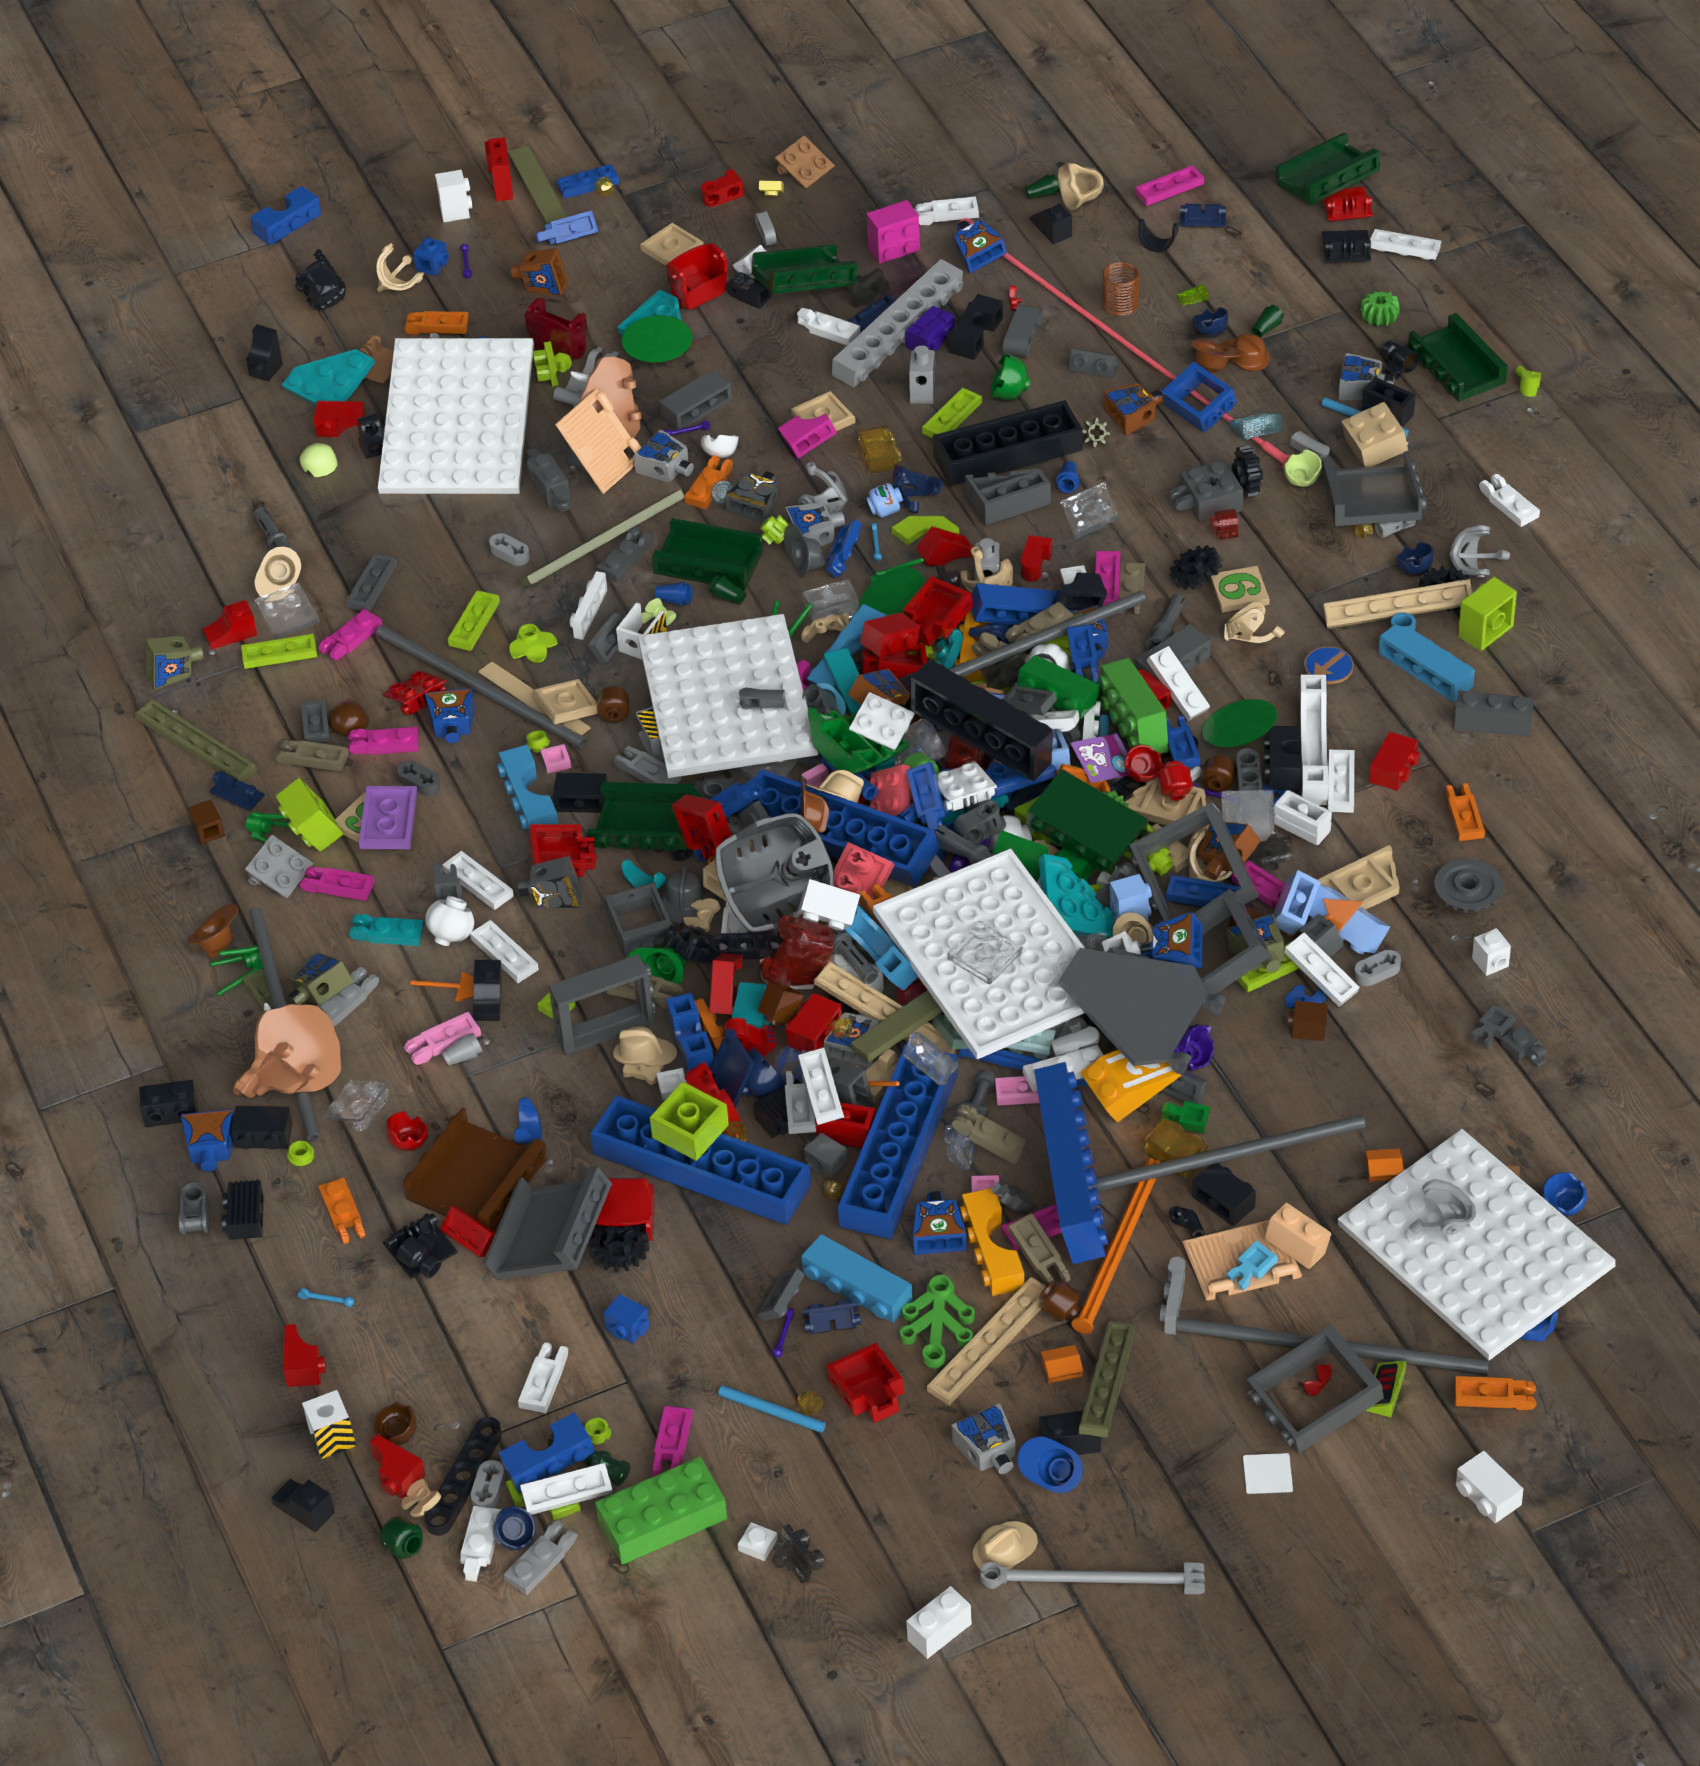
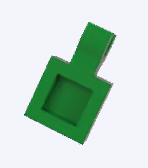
(1190, 1116)

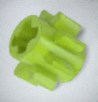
(774, 529)

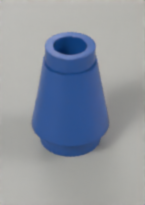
(1068, 477)
(674, 593)

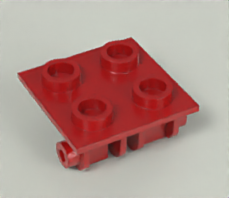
(1348, 204)
(412, 691)

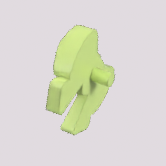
(653, 609)

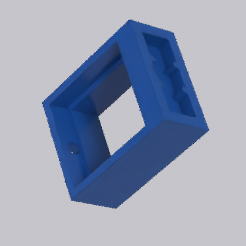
(1185, 383)

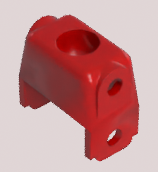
(698, 275)
(629, 1203)

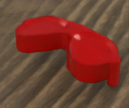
(1012, 300)
(1323, 1374)

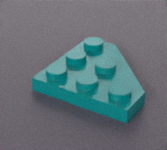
(659, 304)
(330, 377)
(1073, 898)

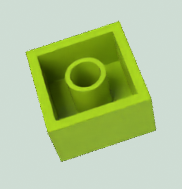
(1487, 613)
(308, 815)
(689, 1121)

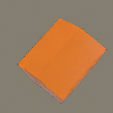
(1383, 1164)
(1061, 1364)

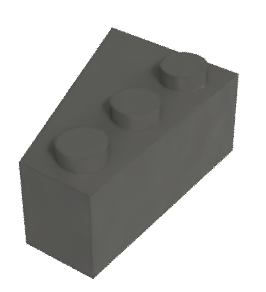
(1007, 495)

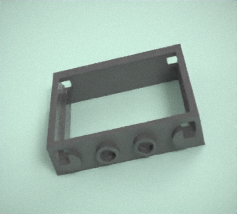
(1175, 832)

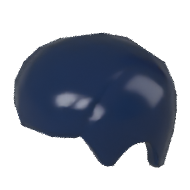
(1210, 323)
(1415, 560)
(513, 1528)

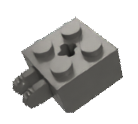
(1208, 490)

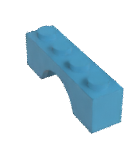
(847, 638)
(519, 771)
(881, 948)

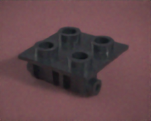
(1346, 246)
(427, 1225)

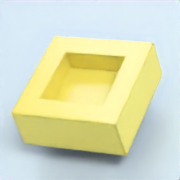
(771, 188)

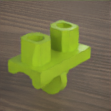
(548, 364)

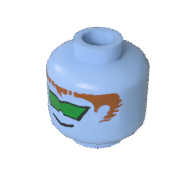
(884, 500)

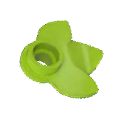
(532, 643)

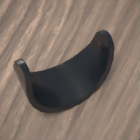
(1154, 243)

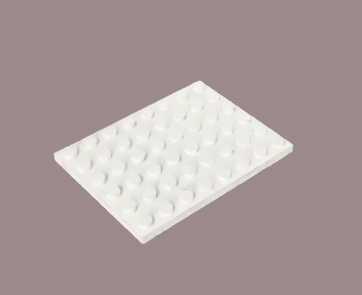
(456, 416)
(696, 696)
(1007, 898)
(1496, 1273)

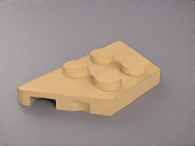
(1161, 809)
(1367, 879)

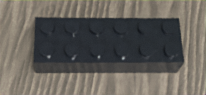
(1008, 442)
(981, 720)

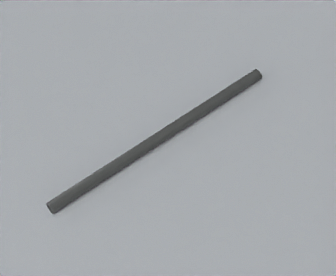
(1048, 634)
(481, 687)
(278, 1000)
(1230, 1152)
(1361, 1349)

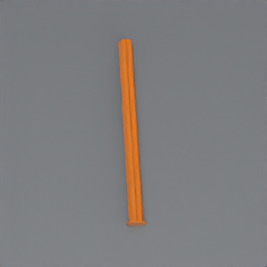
(1114, 1253)

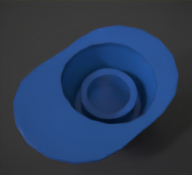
(1050, 1464)

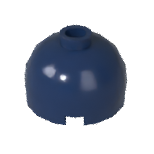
(763, 1077)

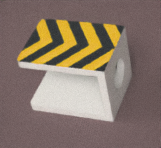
(630, 626)
(329, 1423)

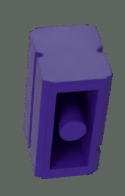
(929, 329)

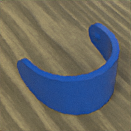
(529, 1123)

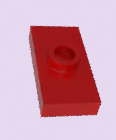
(468, 1231)

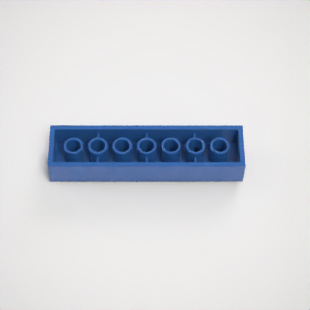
(890, 837)
(894, 1151)
(1071, 1163)
(726, 1171)

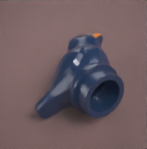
(996, 629)

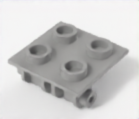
(277, 867)

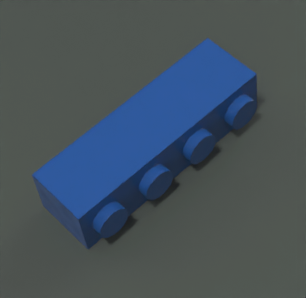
(1009, 603)

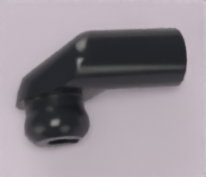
(1188, 1219)

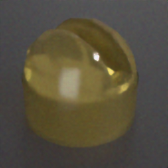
(604, 186)
(1363, 529)
(841, 1027)
(738, 1130)
(833, 1189)
(810, 1403)

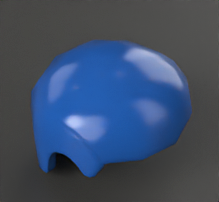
(1565, 1193)

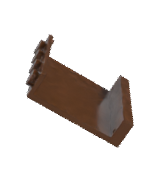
(472, 1171)

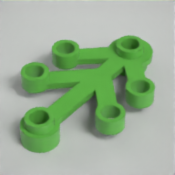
(937, 1318)

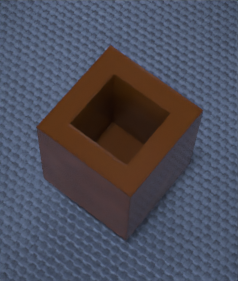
(206, 821)
(779, 1003)
(1308, 1020)

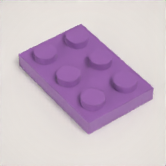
(388, 817)

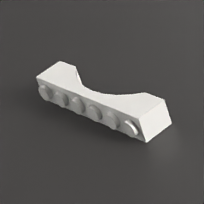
(1313, 739)

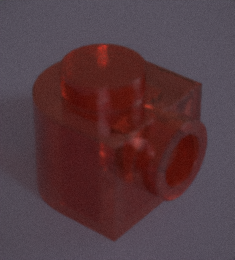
(1225, 524)

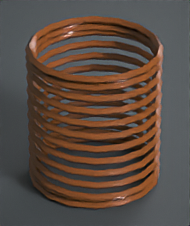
(1118, 291)

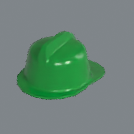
(662, 962)

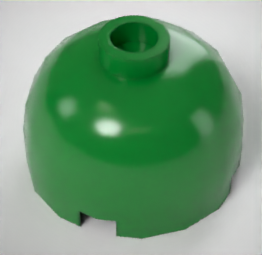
(1009, 379)

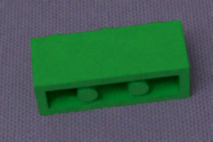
(1070, 689)

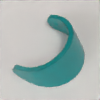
(638, 878)

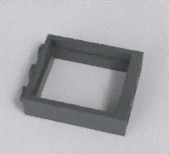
(1257, 952)
(610, 1025)
(1326, 1341)

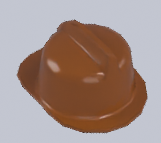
(1254, 349)
(1212, 355)
(814, 809)
(216, 931)

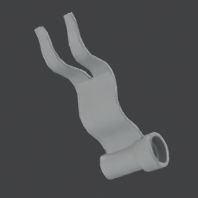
(575, 388)

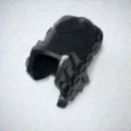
(321, 283)

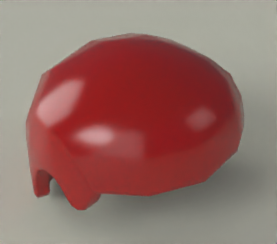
(1142, 763)
(406, 1132)

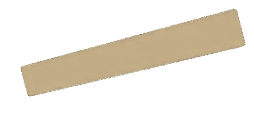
(524, 693)

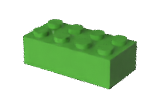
(1133, 706)
(661, 1510)

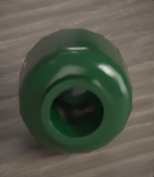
(401, 1537)

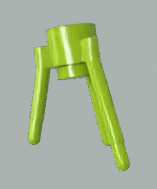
(1159, 860)

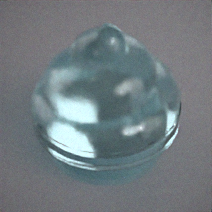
(719, 491)

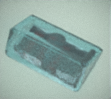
(1257, 425)

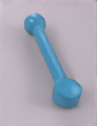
(877, 556)
(305, 1294)

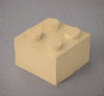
(1374, 435)

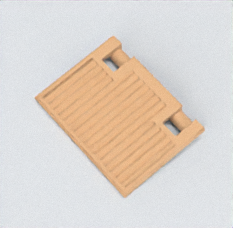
(598, 440)
(1218, 1253)

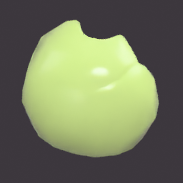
(318, 459)
(1303, 468)

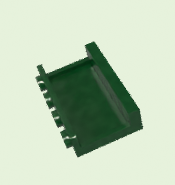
(1326, 169)
(802, 269)
(1459, 359)
(703, 551)
(640, 816)
(1085, 821)

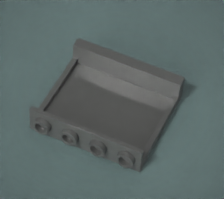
(1373, 493)
(547, 1227)

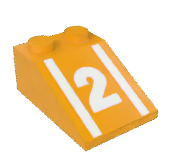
(1124, 1086)

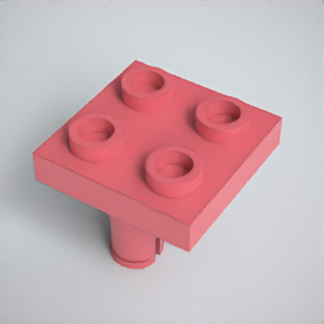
(893, 790)
(860, 870)

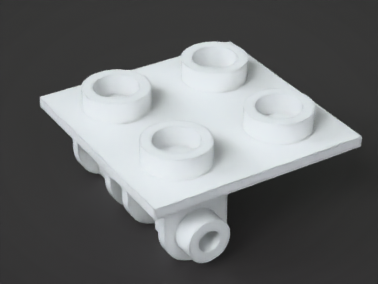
(882, 721)
(965, 783)

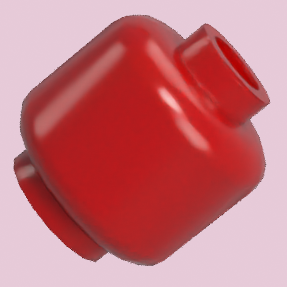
(1175, 780)

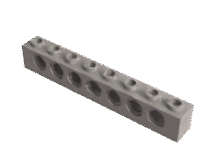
(889, 329)

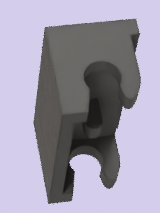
(446, 884)

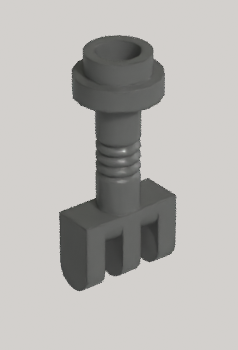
(985, 1082)

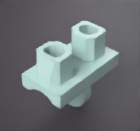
(1039, 1044)

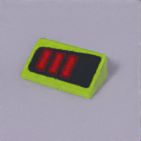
(1391, 1378)

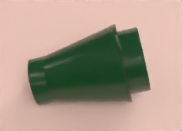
(1043, 187)
(1268, 320)
(726, 590)

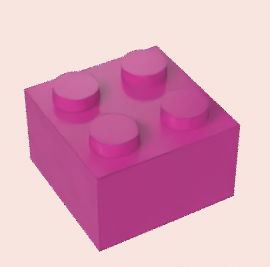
(893, 231)

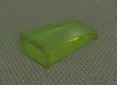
(1193, 295)

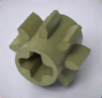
(1098, 427)

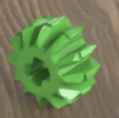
(1380, 308)

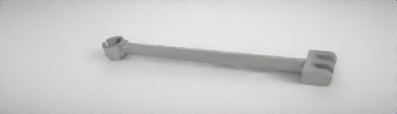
(1191, 1577)

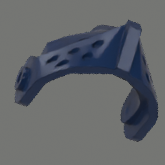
(923, 484)

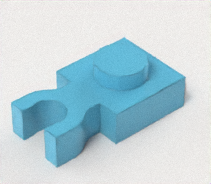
(1253, 1262)

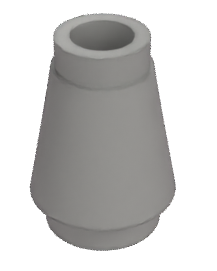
(462, 1050)

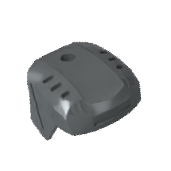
(759, 879)

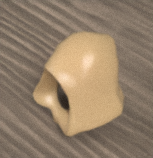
(1079, 184)

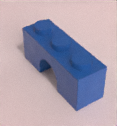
(274, 225)
(686, 1027)
(569, 1446)

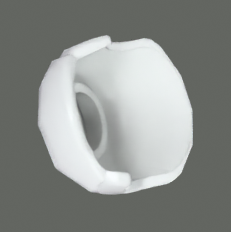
(721, 446)

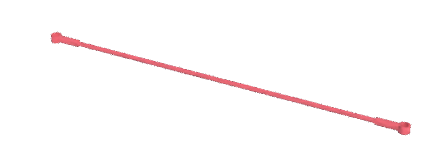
(1265, 445)

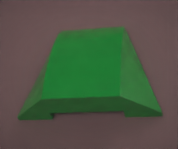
(844, 747)

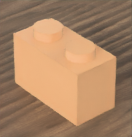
(1297, 1235)

